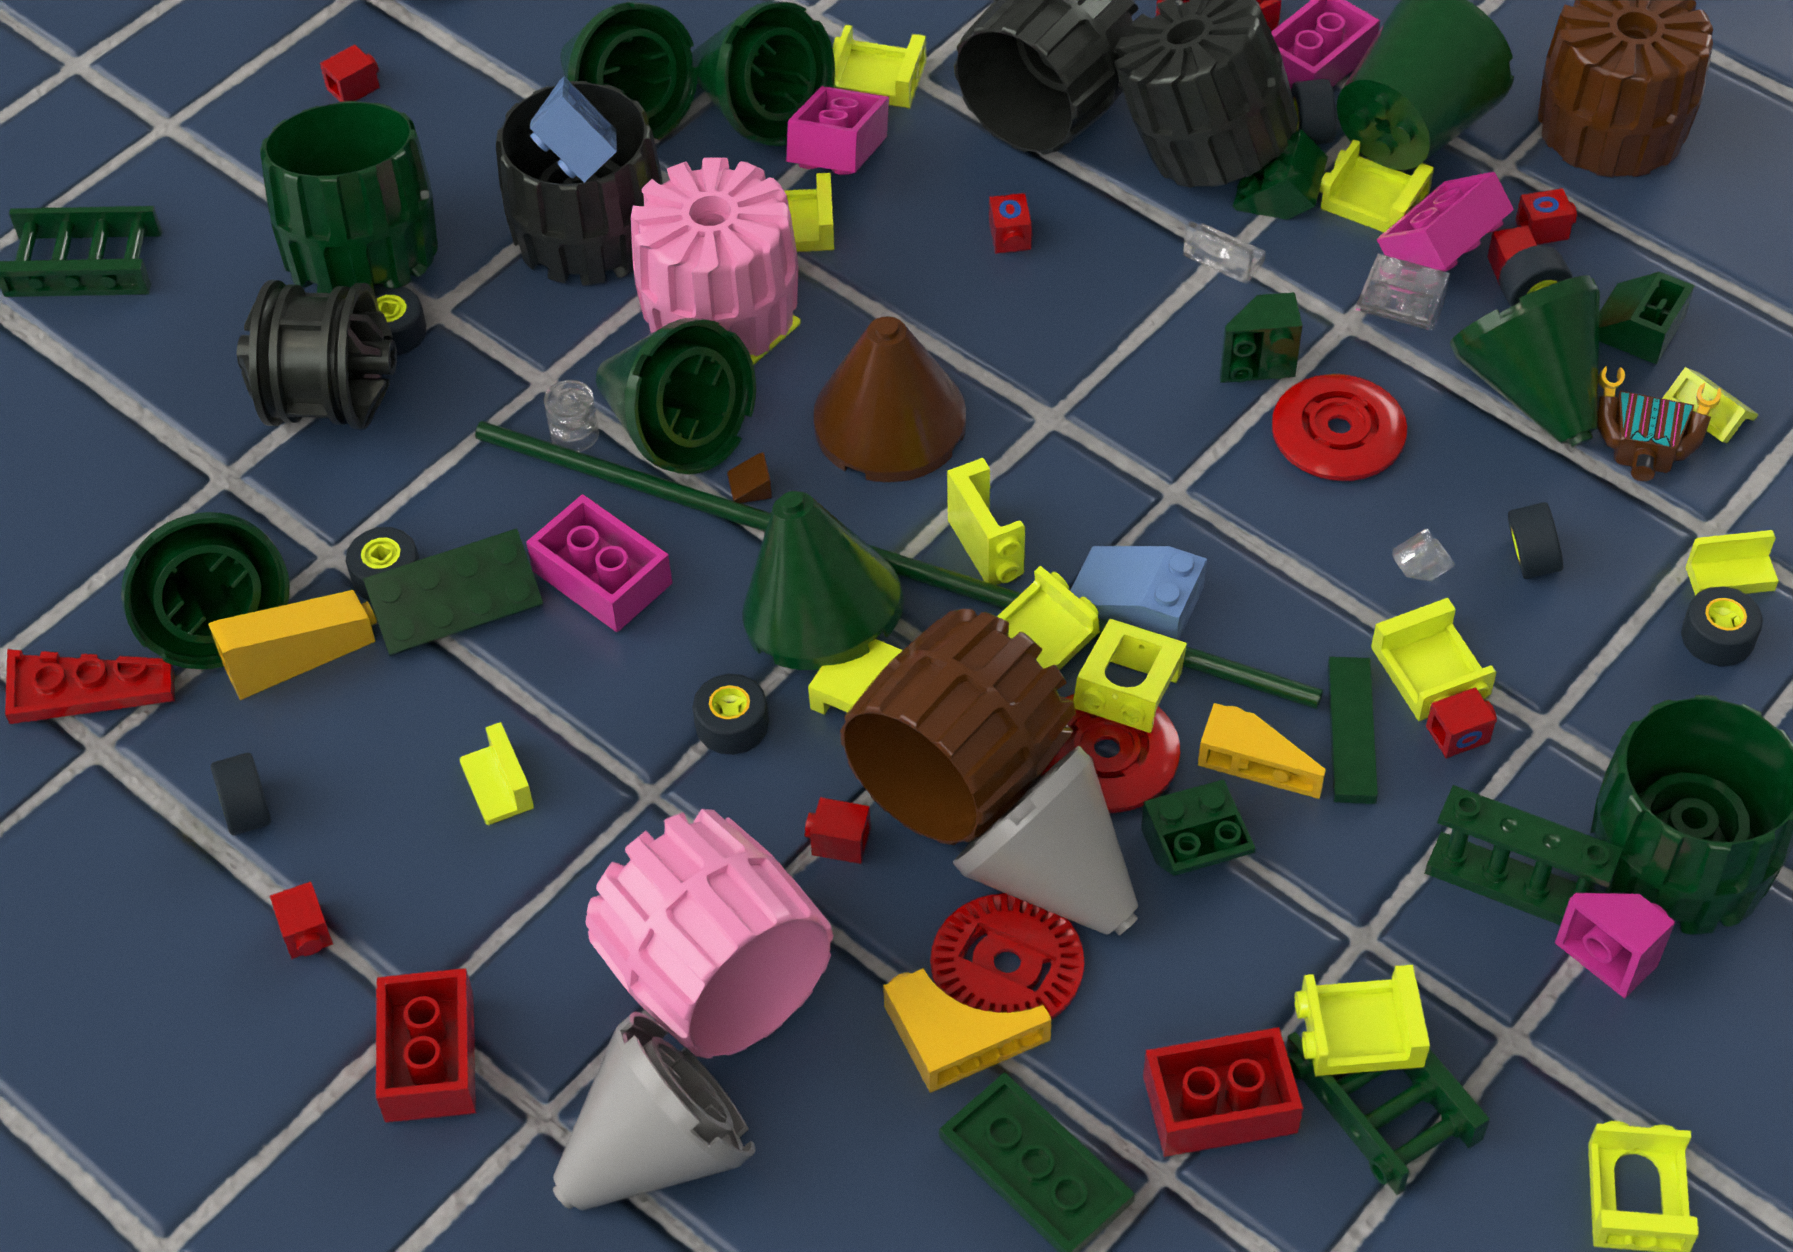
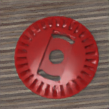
(1310, 445)
(1144, 758)
(1014, 928)

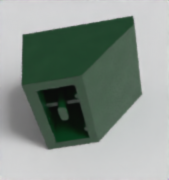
(1286, 183)
(1644, 314)
(1262, 340)
(1195, 828)

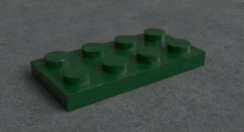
(453, 591)
(1036, 1165)

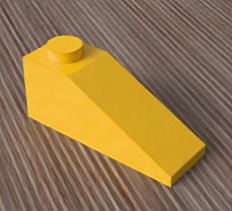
(1253, 750)

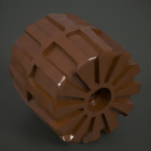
(1624, 83)
(957, 727)

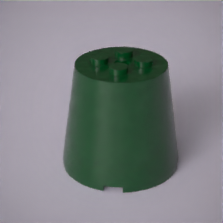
(1424, 81)

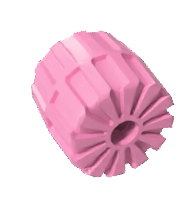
(717, 251)
(709, 934)

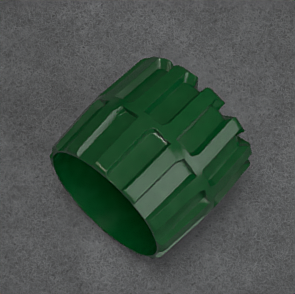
(349, 196)
(1699, 810)

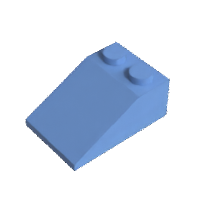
(574, 131)
(1143, 586)

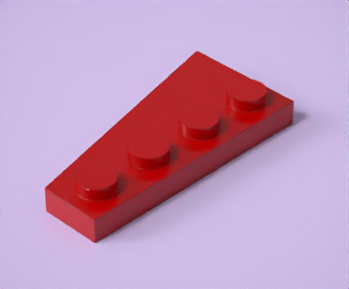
(68, 686)

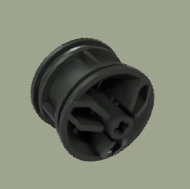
(316, 354)

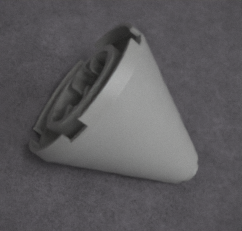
(1058, 850)
(648, 1122)

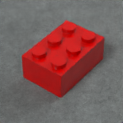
(425, 1045)
(1222, 1091)

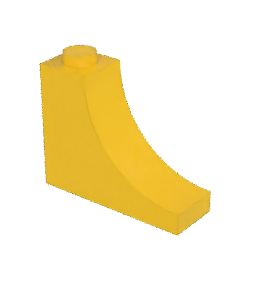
(953, 1038)

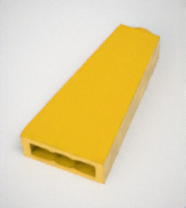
(290, 639)

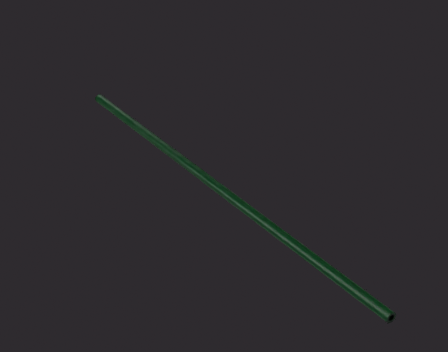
(903, 565)

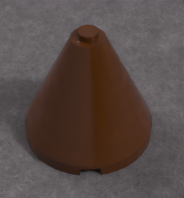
(889, 407)

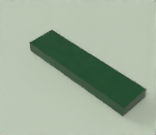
(1352, 730)

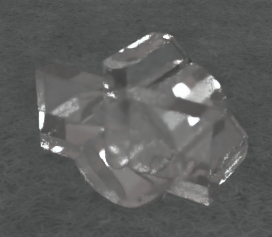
(1422, 557)

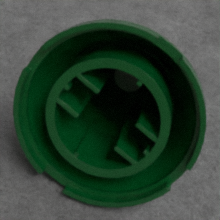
(642, 54)
(765, 68)
(1542, 356)
(682, 393)
(197, 574)
(817, 589)

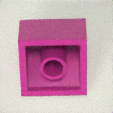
(1615, 937)

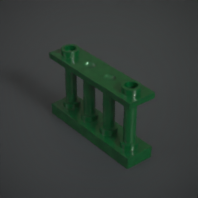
(79, 277)
(1509, 880)
(1430, 1083)

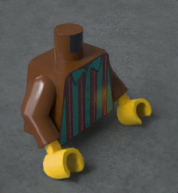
(1650, 430)

